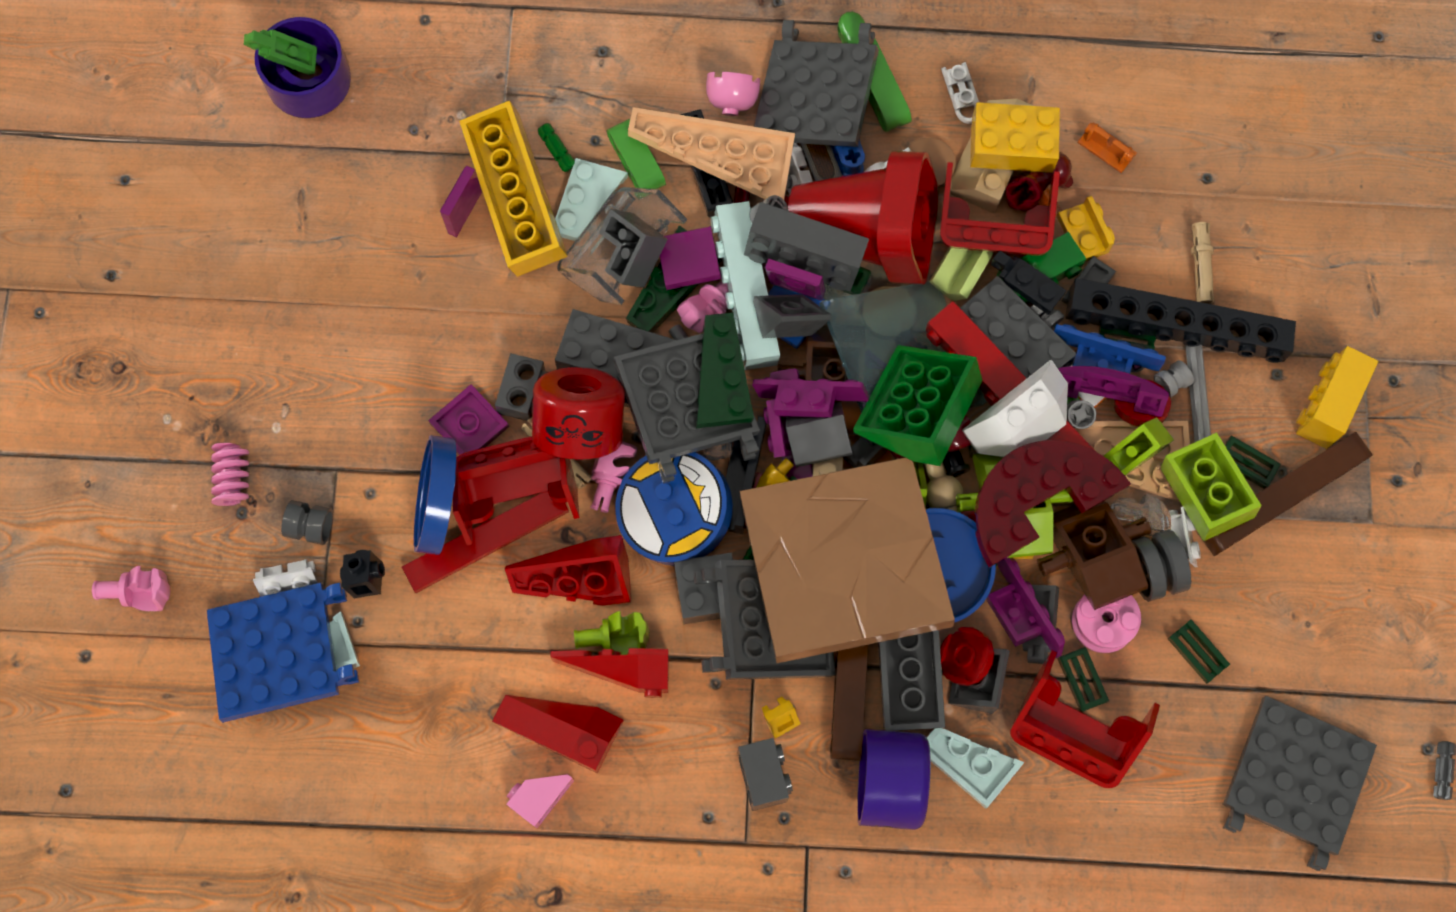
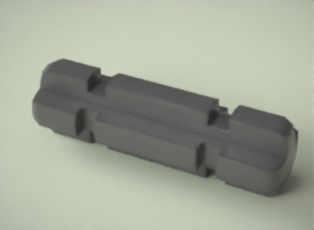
(1444, 770)

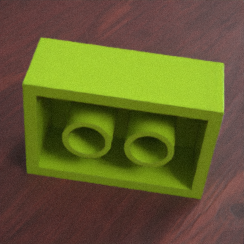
(1210, 486)

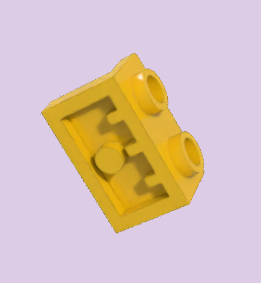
(1087, 228)

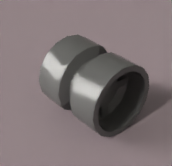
(311, 523)

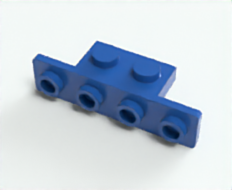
(1106, 353)

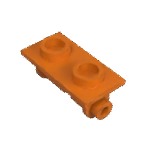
(1107, 147)

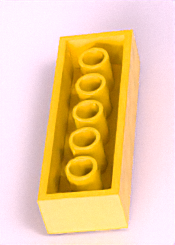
(513, 189)

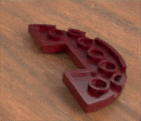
(1032, 477)

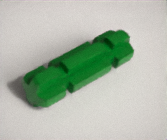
(556, 147)

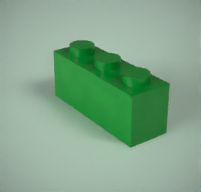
(1060, 261)

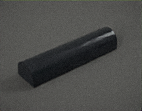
(711, 188)

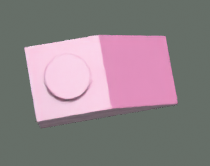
(538, 797)

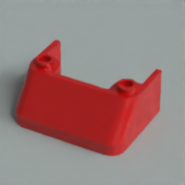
(1028, 239)
(506, 474)
(1076, 739)

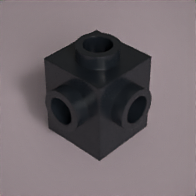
(362, 574)

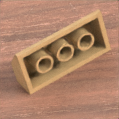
(981, 185)

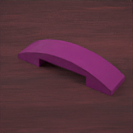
(1116, 385)

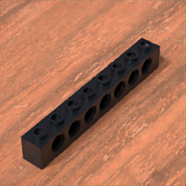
(1276, 331)

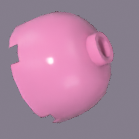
(732, 92)

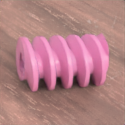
(228, 474)

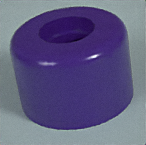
(312, 96)
(893, 779)

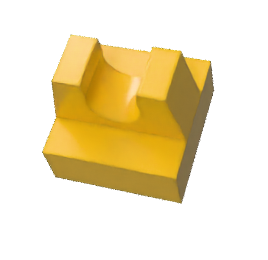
(781, 718)

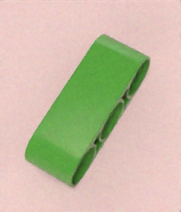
(636, 158)

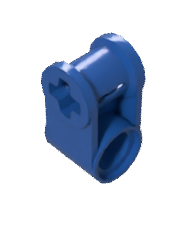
(849, 159)

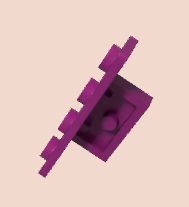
(808, 398)
(778, 440)
(1020, 611)

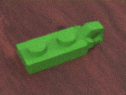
(283, 50)

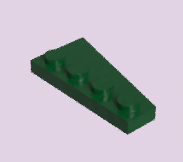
(656, 302)
(723, 381)

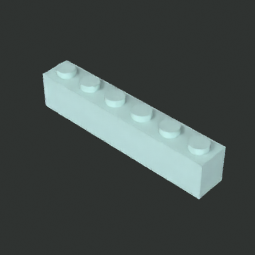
(744, 282)

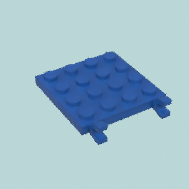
(275, 651)

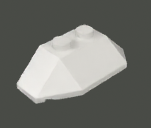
(1022, 416)

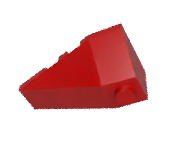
(585, 571)
(639, 670)
(567, 729)

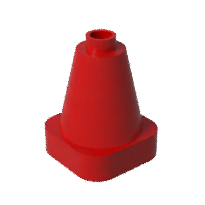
(887, 205)

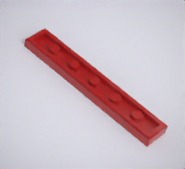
(486, 540)

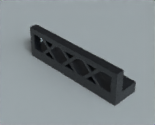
(742, 476)

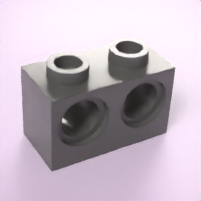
(513, 386)

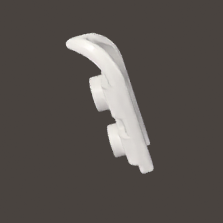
(966, 96)

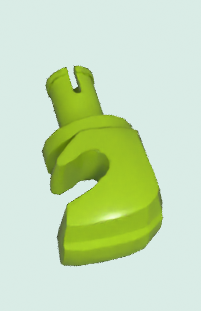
(616, 633)

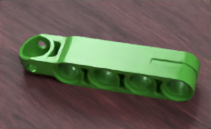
(884, 92)

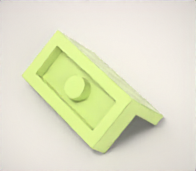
(959, 272)

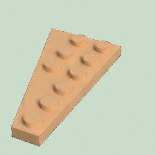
(733, 152)
(1148, 476)

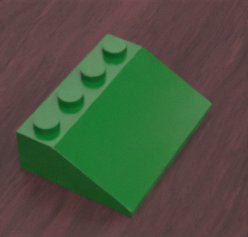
(920, 403)

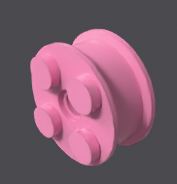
(1104, 636)

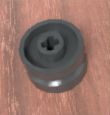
(1163, 564)

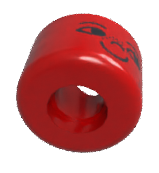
(578, 413)

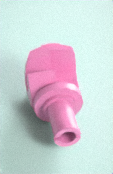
(709, 301)
(608, 475)
(137, 589)

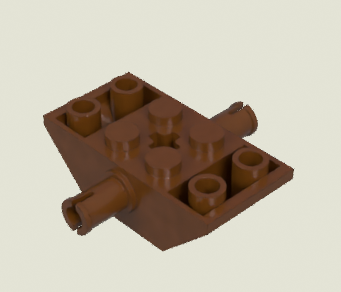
(821, 361)
(1098, 553)

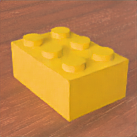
(1015, 137)
(1336, 397)

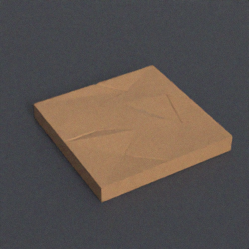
(845, 560)

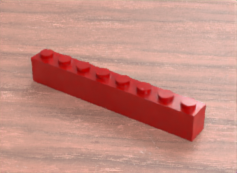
(961, 336)

